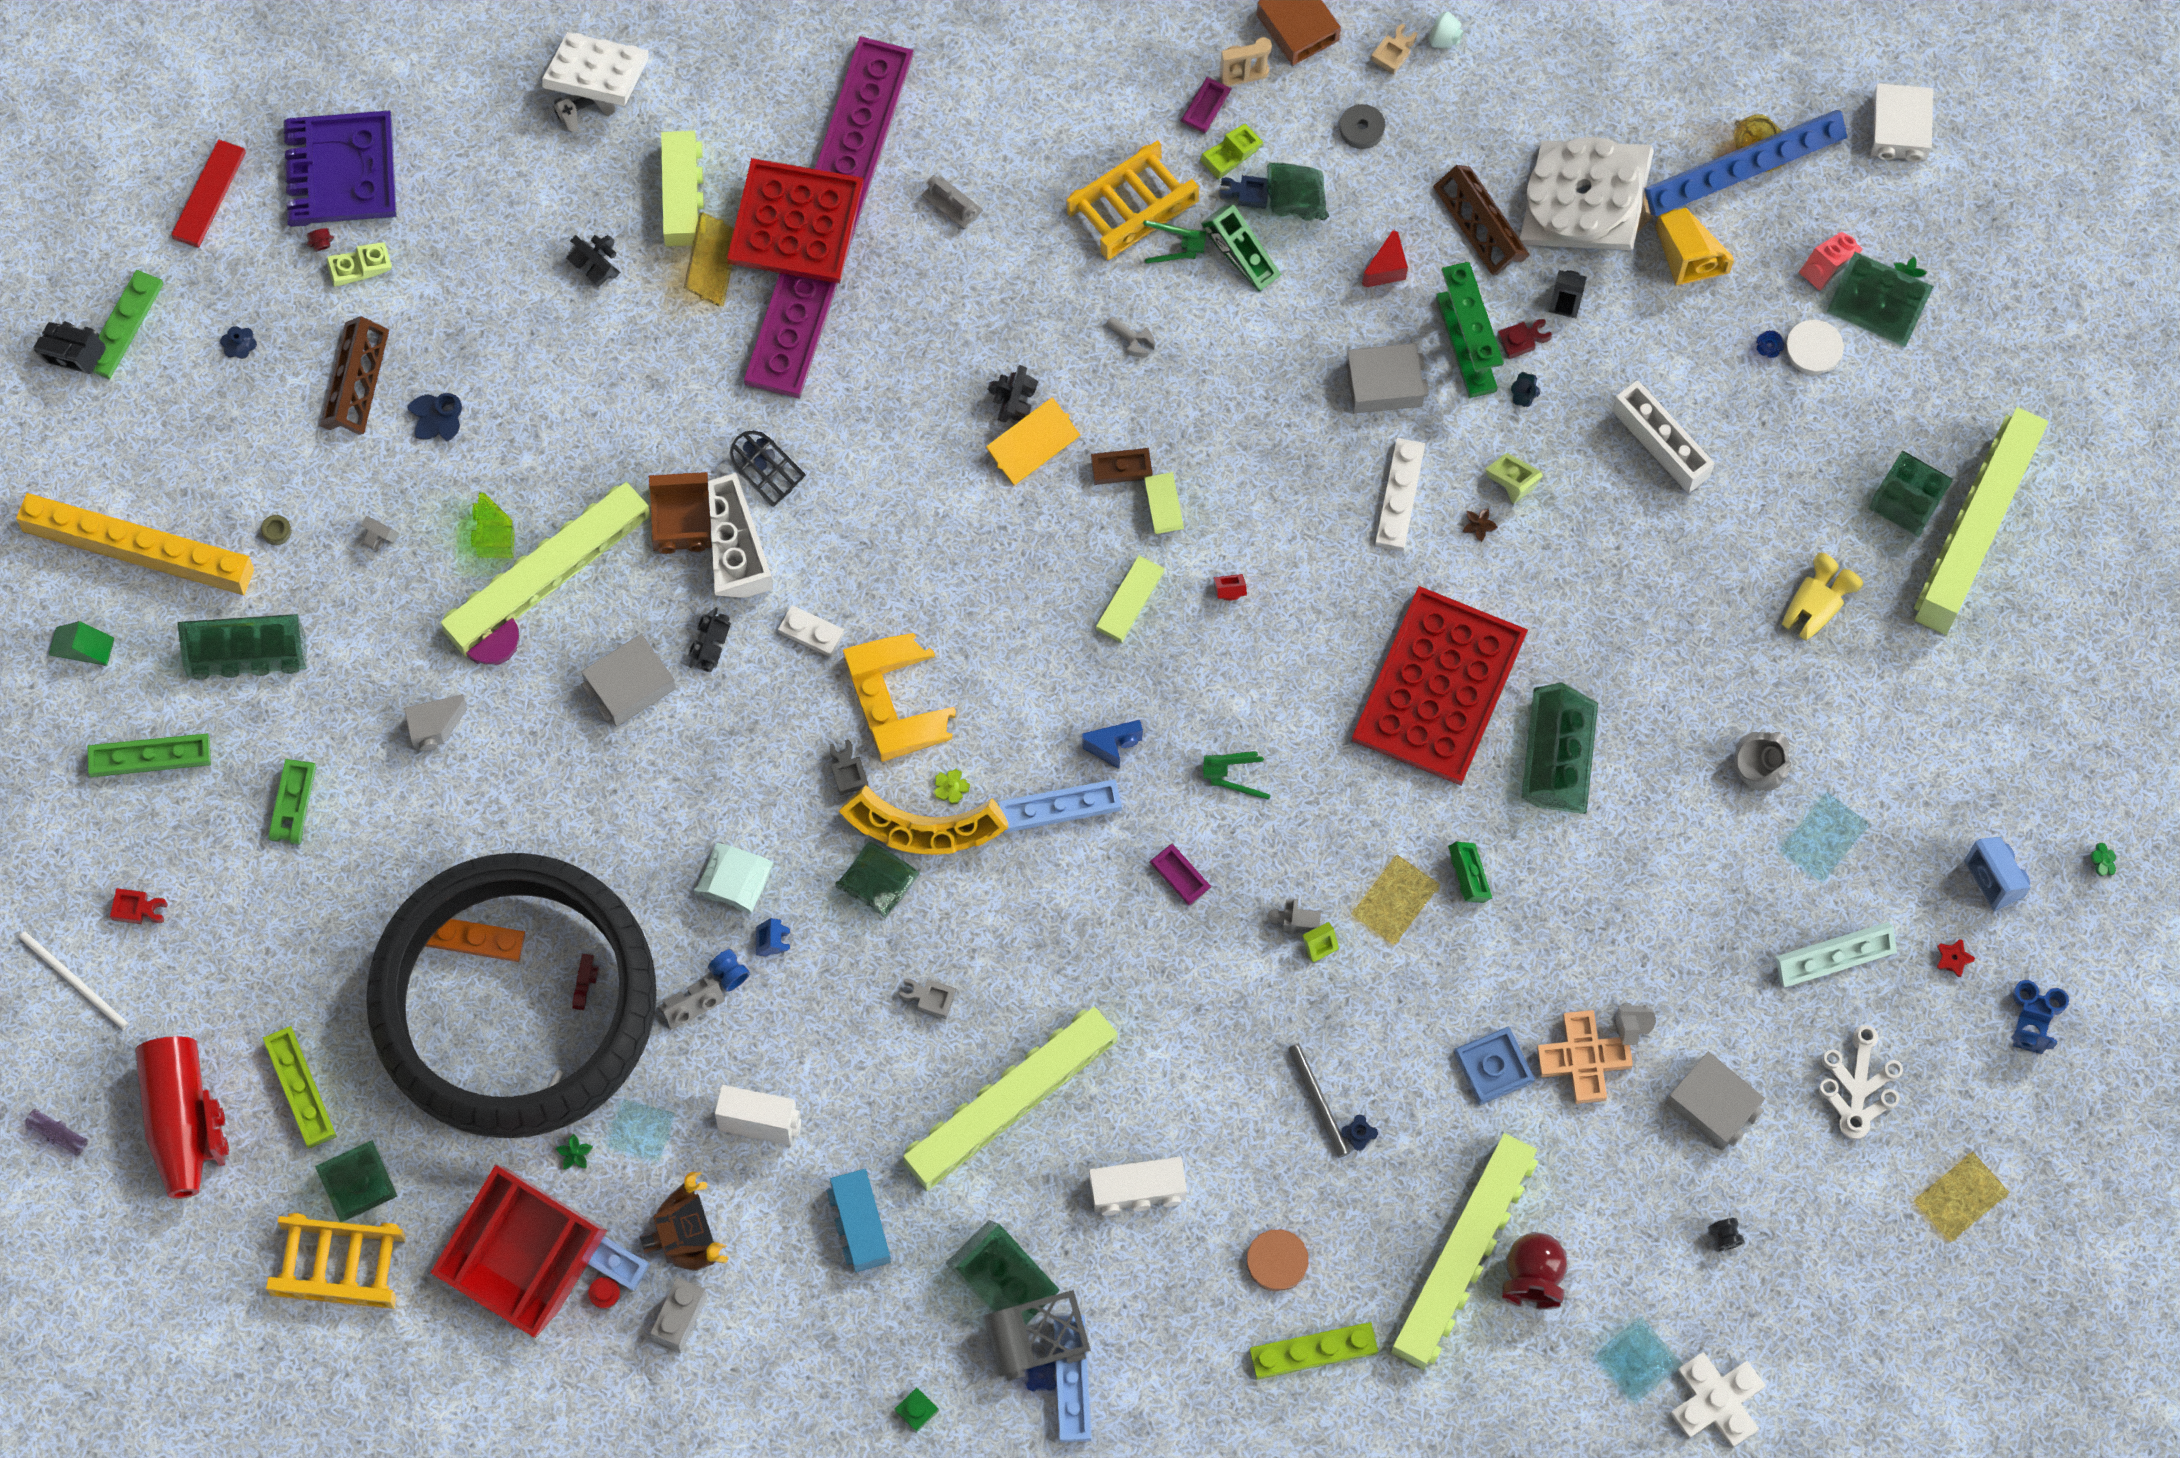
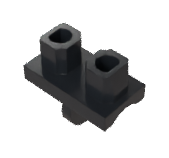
(583, 251)
(1017, 384)

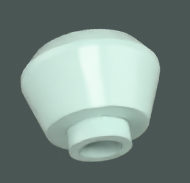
(1445, 31)

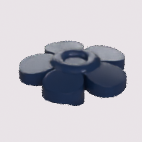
(760, 460)

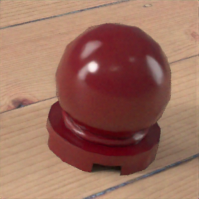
(1536, 1269)

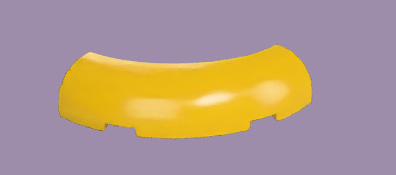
(923, 833)

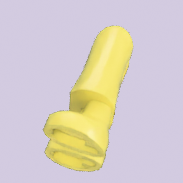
(1817, 599)

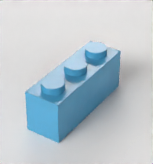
(858, 1221)

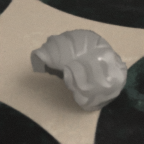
(1762, 760)

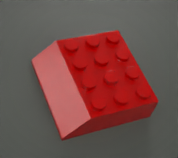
(518, 1251)

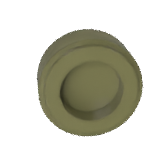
(276, 530)

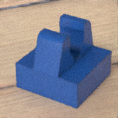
(769, 938)

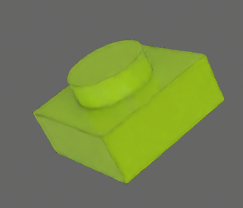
(1320, 942)

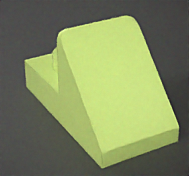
(1514, 475)

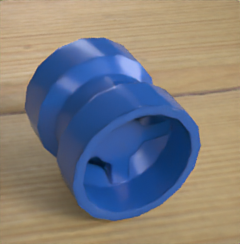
(728, 969)

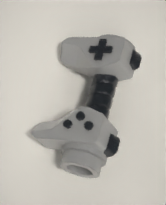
(567, 110)

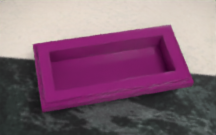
(1206, 105)
(1180, 874)

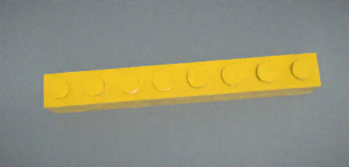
(135, 544)

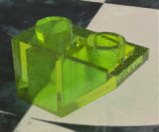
(494, 530)

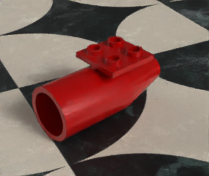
(177, 1114)

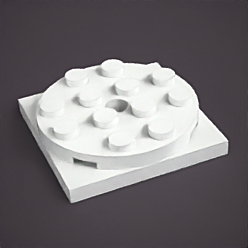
(1597, 219)

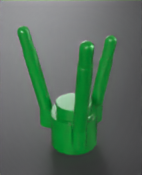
(1191, 240)
(1217, 767)

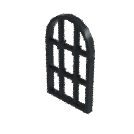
(776, 467)

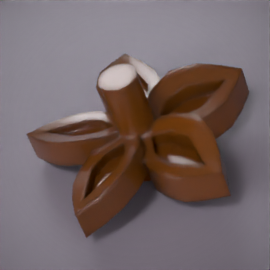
(1479, 524)

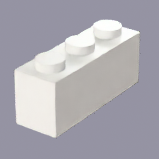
(1138, 1185)

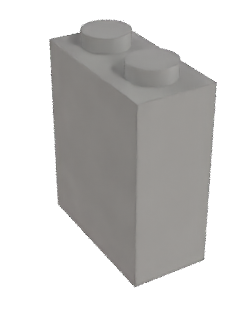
(1386, 378)
(627, 680)
(1716, 1101)

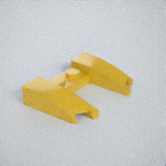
(893, 736)

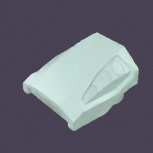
(734, 877)

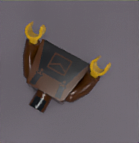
(684, 1229)

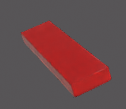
(208, 193)

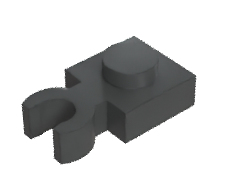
(847, 772)

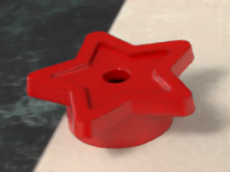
(1948, 963)

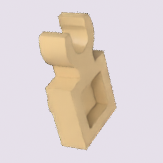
(1393, 52)

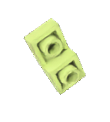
(363, 264)
(1164, 503)

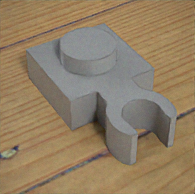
(933, 998)

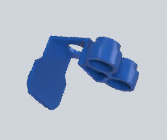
(2039, 1013)

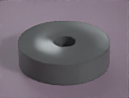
(1364, 115)

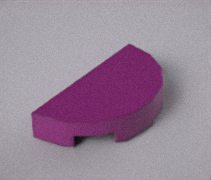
(497, 646)

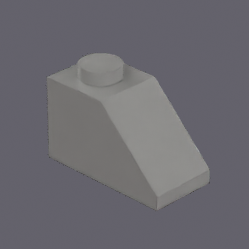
(434, 721)

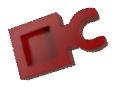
(132, 906)

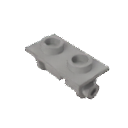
(951, 201)
(703, 997)

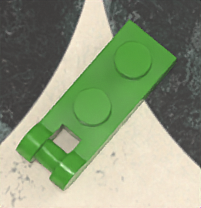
(292, 800)

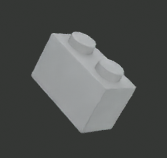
(678, 1315)

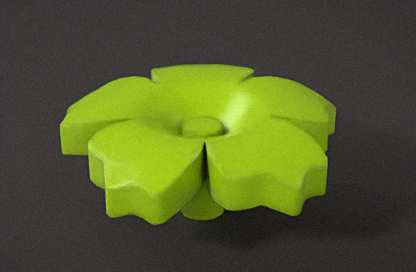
(951, 786)

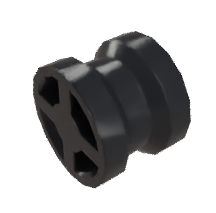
(1726, 1234)

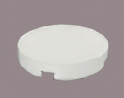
(1814, 347)

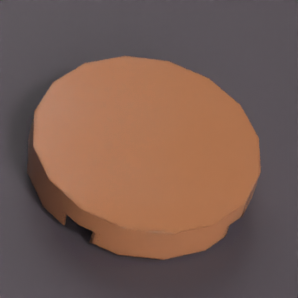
(1277, 1260)

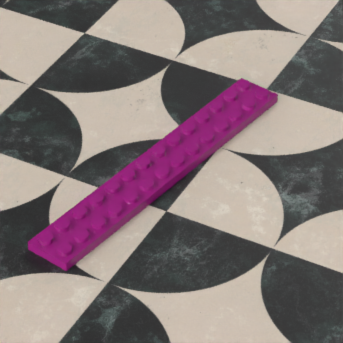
(850, 148)

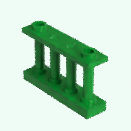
(1469, 329)

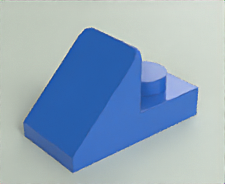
(1104, 741)

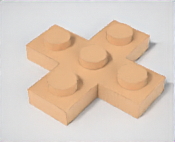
(1584, 1057)

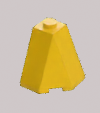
(1691, 248)

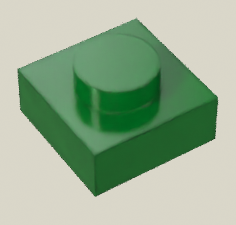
(916, 1410)

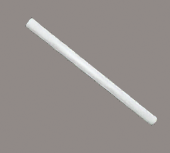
(73, 980)

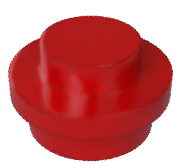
(604, 1292)

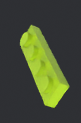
(299, 1087)
(1313, 1350)

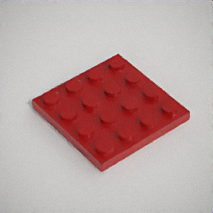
(795, 220)

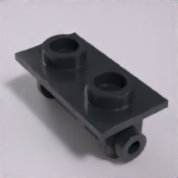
(711, 629)

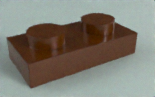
(1121, 466)

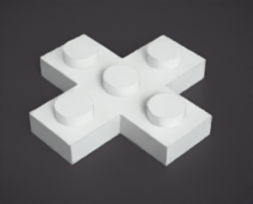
(1717, 1400)

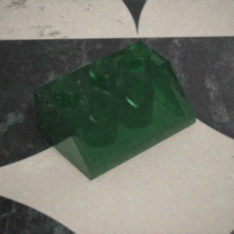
(1880, 299)

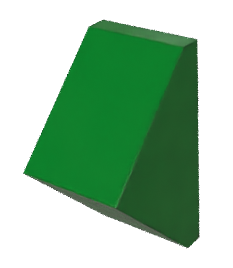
(81, 643)

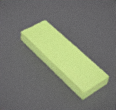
(1130, 599)

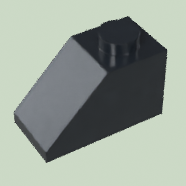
(1567, 293)

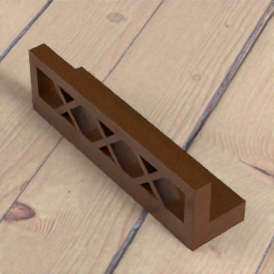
(1490, 216)
(345, 373)

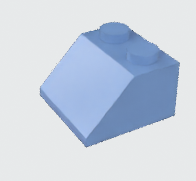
(1997, 872)

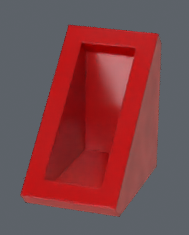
(1388, 264)

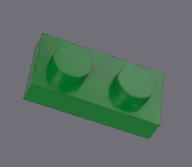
(1470, 872)

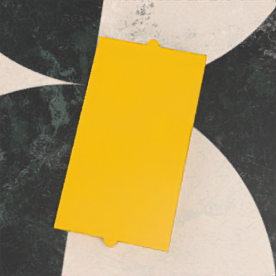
(1032, 441)

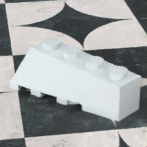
(737, 552)

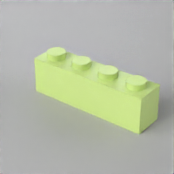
(680, 186)

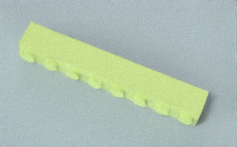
(546, 567)
(1010, 1098)
(1464, 1251)

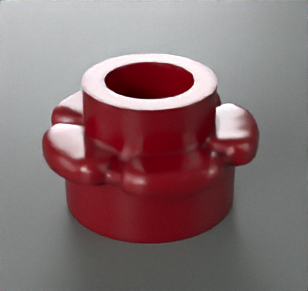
(319, 239)

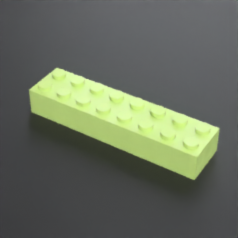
(1979, 520)

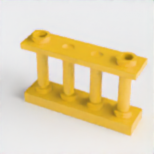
(1158, 210)
(347, 1290)

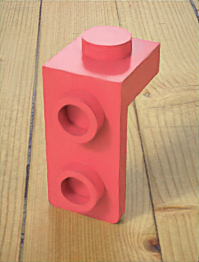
(1828, 258)

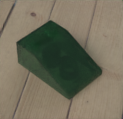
(1000, 1271)

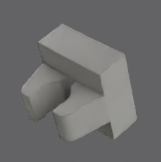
(377, 533)

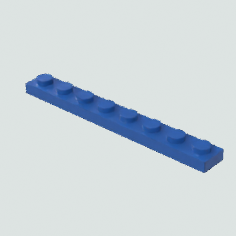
(1745, 162)

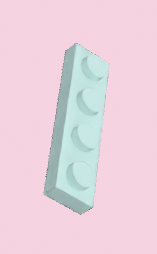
(1836, 954)

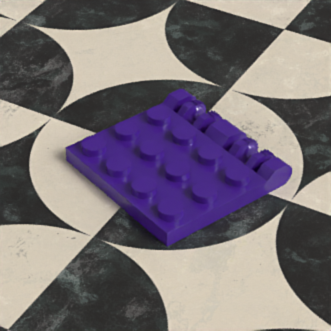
(342, 168)

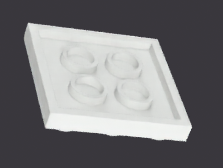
(595, 69)

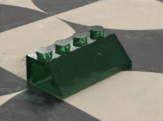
(242, 646)
(1559, 749)

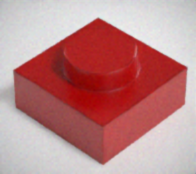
(1230, 587)

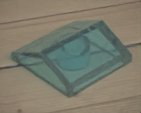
(1638, 1360)

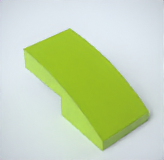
(1232, 151)

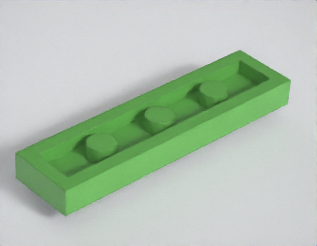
(126, 320)
(149, 755)

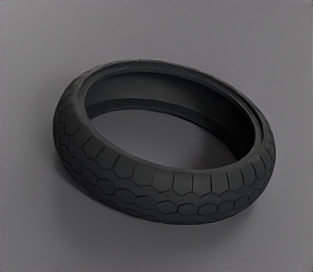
(443, 899)

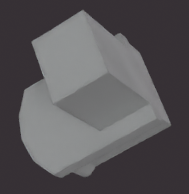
(1295, 918)
(1634, 1021)

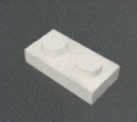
(811, 631)

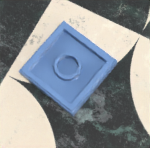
(1494, 1065)

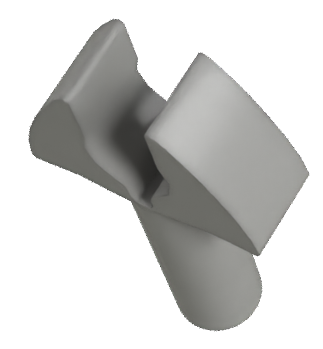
(1132, 337)

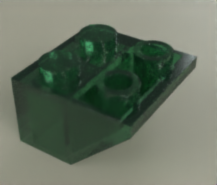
(1910, 493)

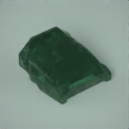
(1296, 191)
(878, 879)

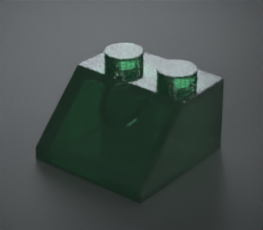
(357, 1180)

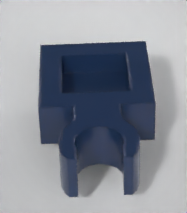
(1250, 191)

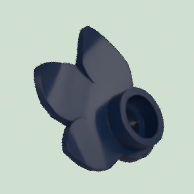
(433, 418)

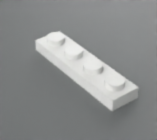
(1400, 494)

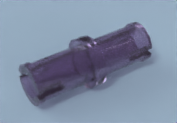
(56, 1132)

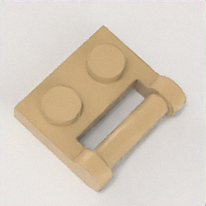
(1236, 63)

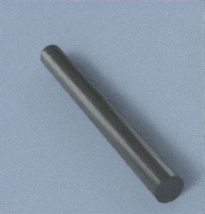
(1319, 1100)

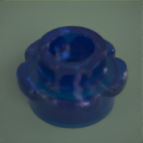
(1770, 337)

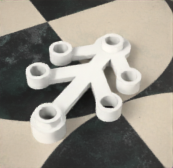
(1858, 1086)

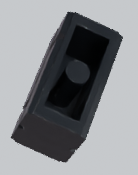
(70, 347)

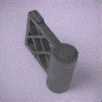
(1011, 1342)

